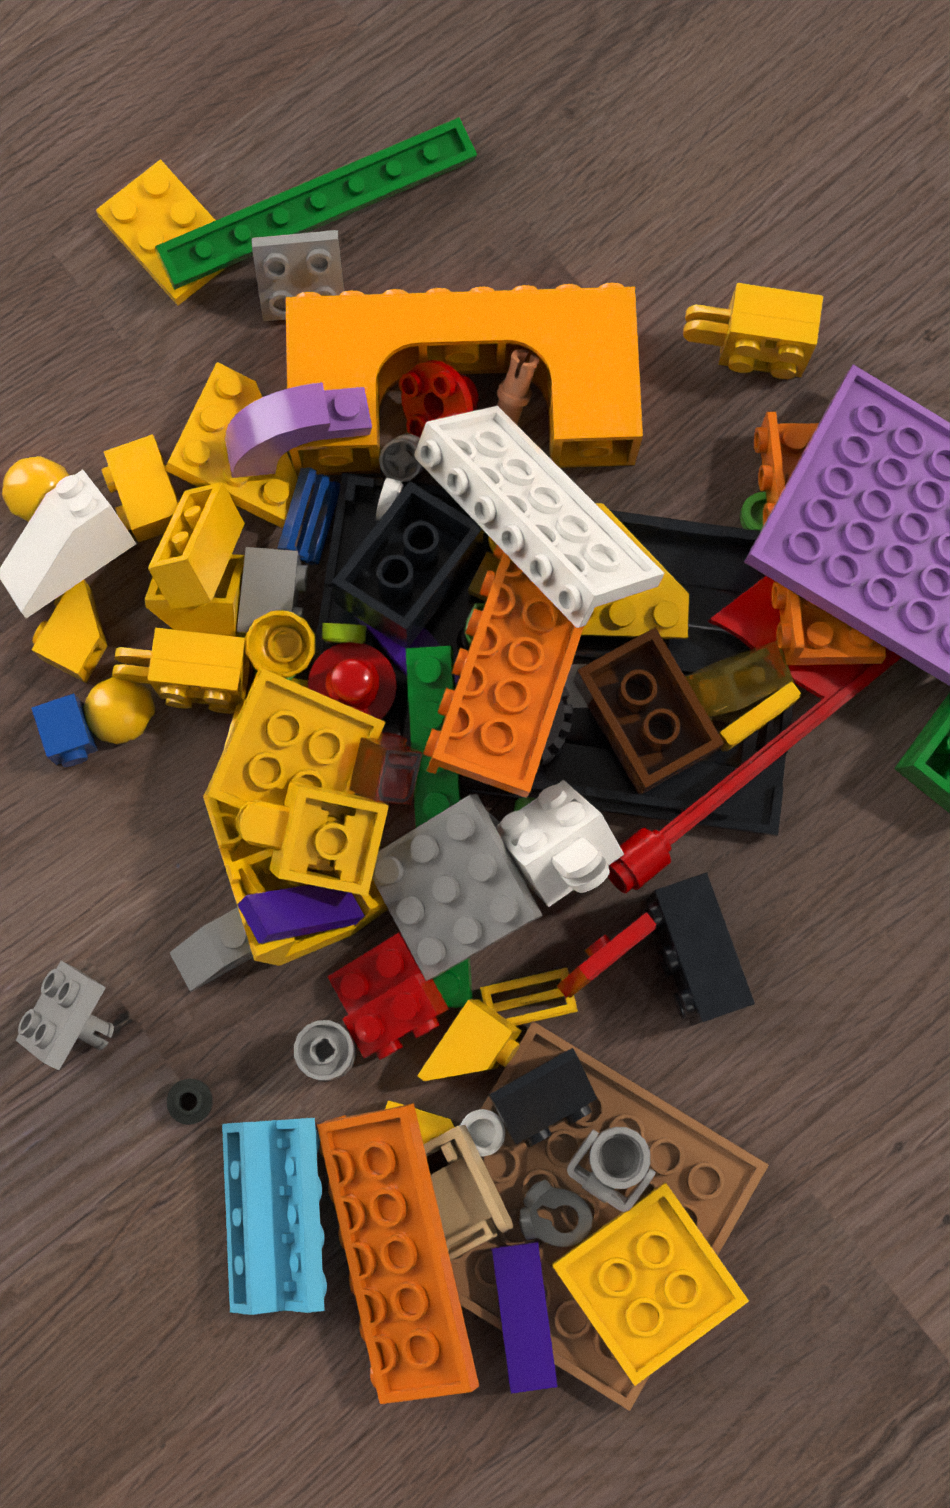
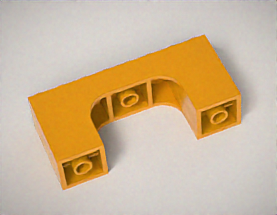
(578, 333)

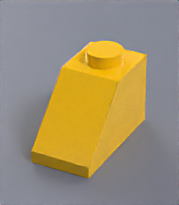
(473, 1043)

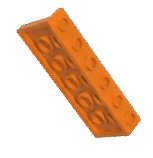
(805, 630)
(505, 684)
(397, 1255)

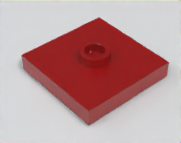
(605, 953)

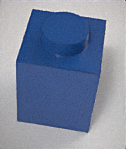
(64, 730)

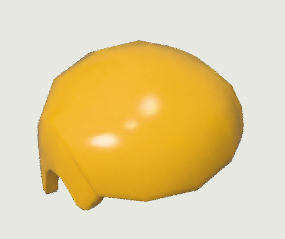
(28, 483)
(280, 643)
(118, 710)

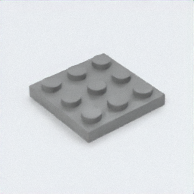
(453, 887)

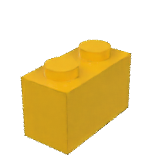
(142, 485)

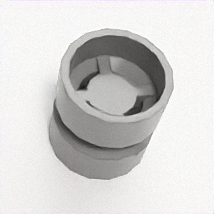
(325, 1050)

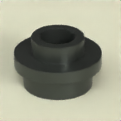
(203, 1106)

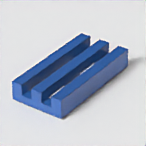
(315, 518)

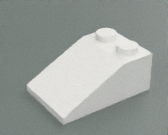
(63, 544)

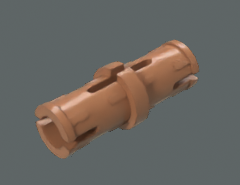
(515, 389)

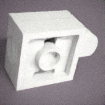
(559, 843)

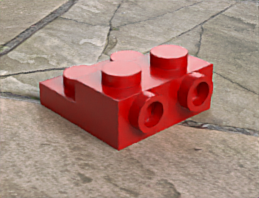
(386, 998)

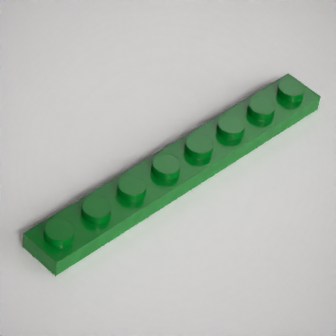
(317, 202)
(427, 680)

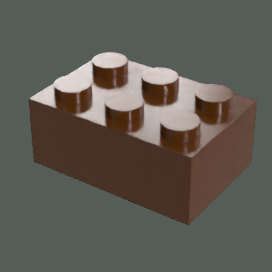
(647, 711)

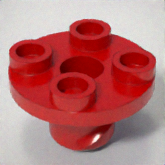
(435, 392)
(356, 677)

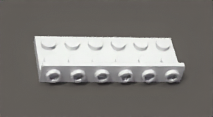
(534, 512)

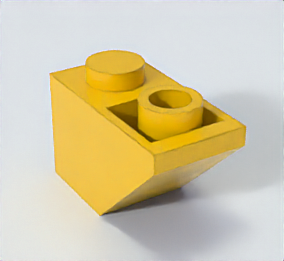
(73, 634)

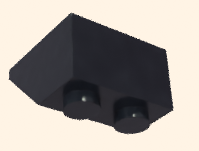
(544, 1097)

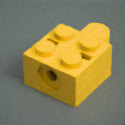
(760, 329)
(190, 669)
(320, 835)

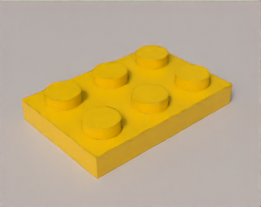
(153, 212)

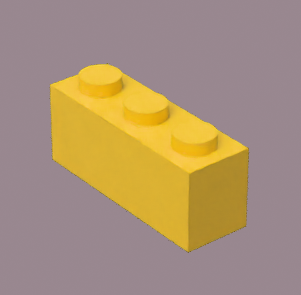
(196, 546)

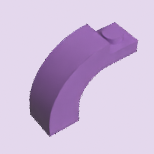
(289, 419)

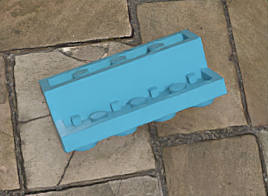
(273, 1216)

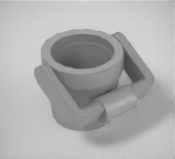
(618, 1162)

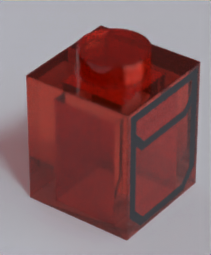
(386, 769)

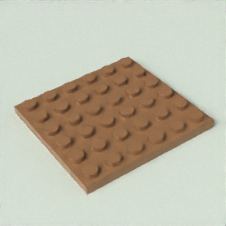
(699, 1166)

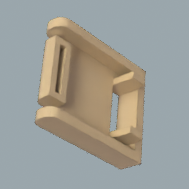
(465, 1194)

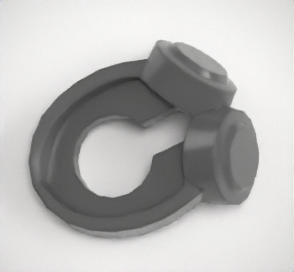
(537, 1227)

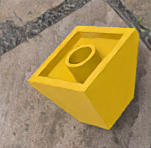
(215, 617)

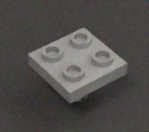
(296, 265)
(63, 1016)

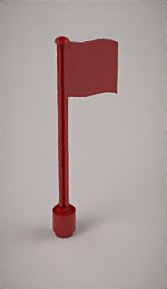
(755, 624)

